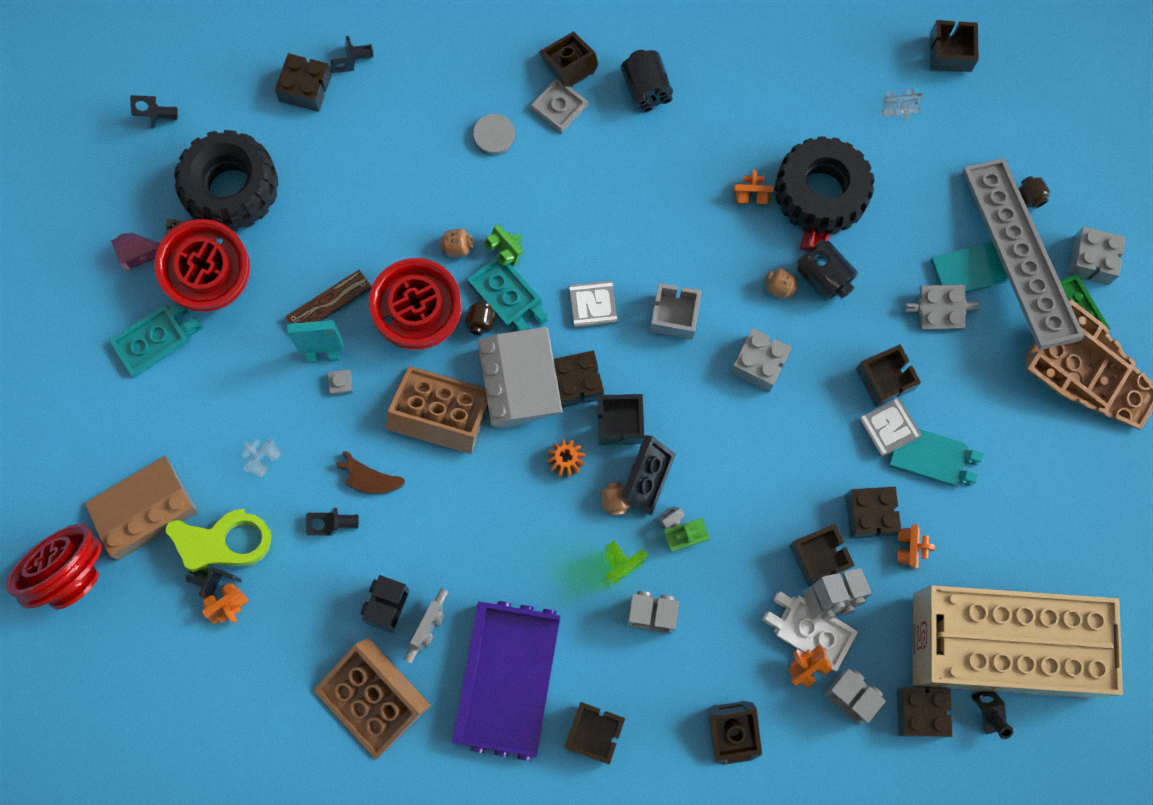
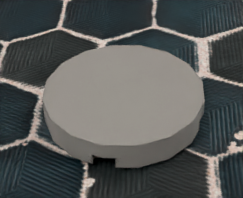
(494, 134)

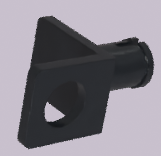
(353, 53)
(154, 111)
(332, 522)
(209, 581)
(993, 714)

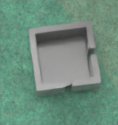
(1096, 250)
(675, 315)
(761, 360)
(834, 596)
(652, 613)
(854, 696)

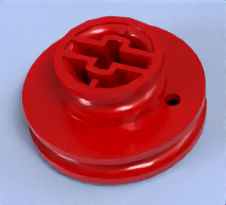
(194, 246)
(412, 284)
(56, 569)

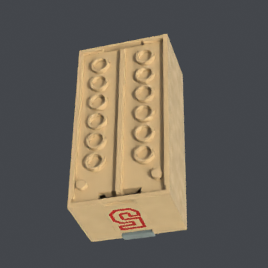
(1016, 642)

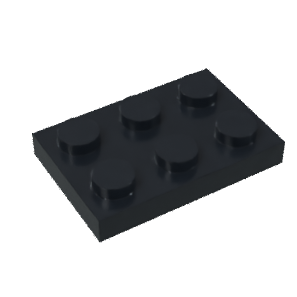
(648, 475)

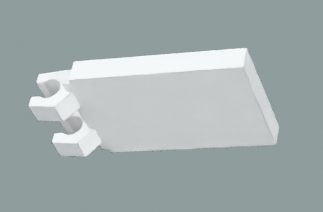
(804, 633)

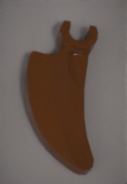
(367, 479)

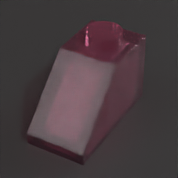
(134, 249)

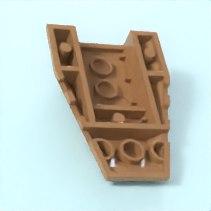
(1095, 373)

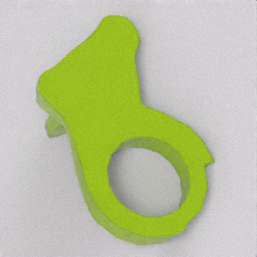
(203, 546)

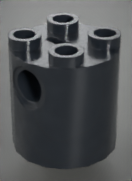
(646, 79)
(833, 277)

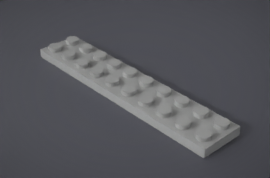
(1023, 254)

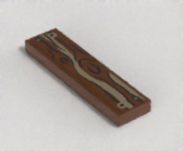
(331, 299)

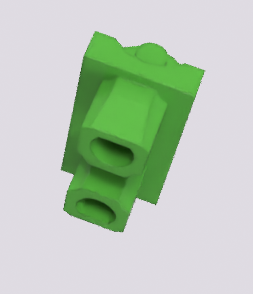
(507, 244)
(686, 535)

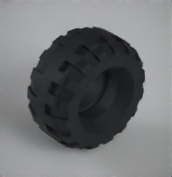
(219, 154)

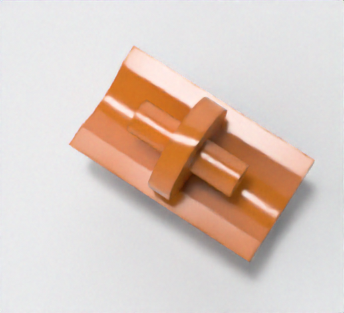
(762, 191)
(911, 556)
(225, 607)
(807, 664)

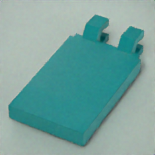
(973, 267)
(508, 295)
(154, 338)
(316, 338)
(937, 459)

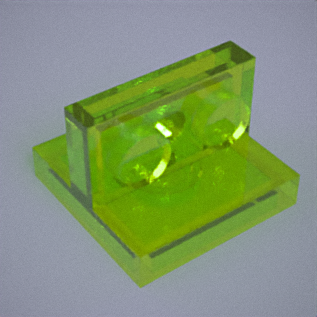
(622, 565)

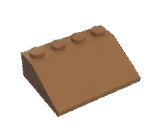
(438, 410)
(140, 508)
(371, 697)

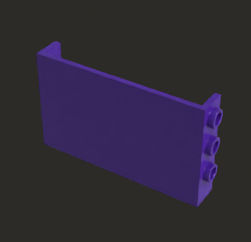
(506, 679)

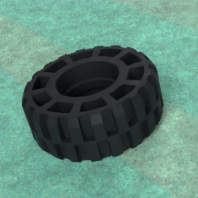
(830, 158)

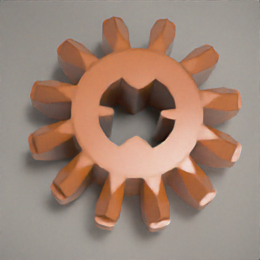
(559, 451)

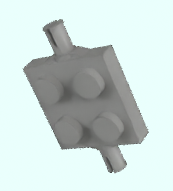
(942, 306)
(423, 636)

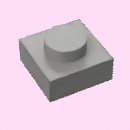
(340, 382)
(671, 517)

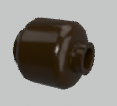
(1034, 192)
(480, 318)

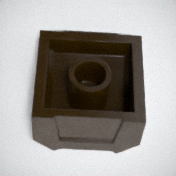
(570, 59)
(734, 732)

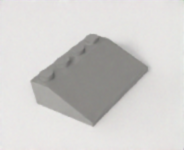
(519, 377)

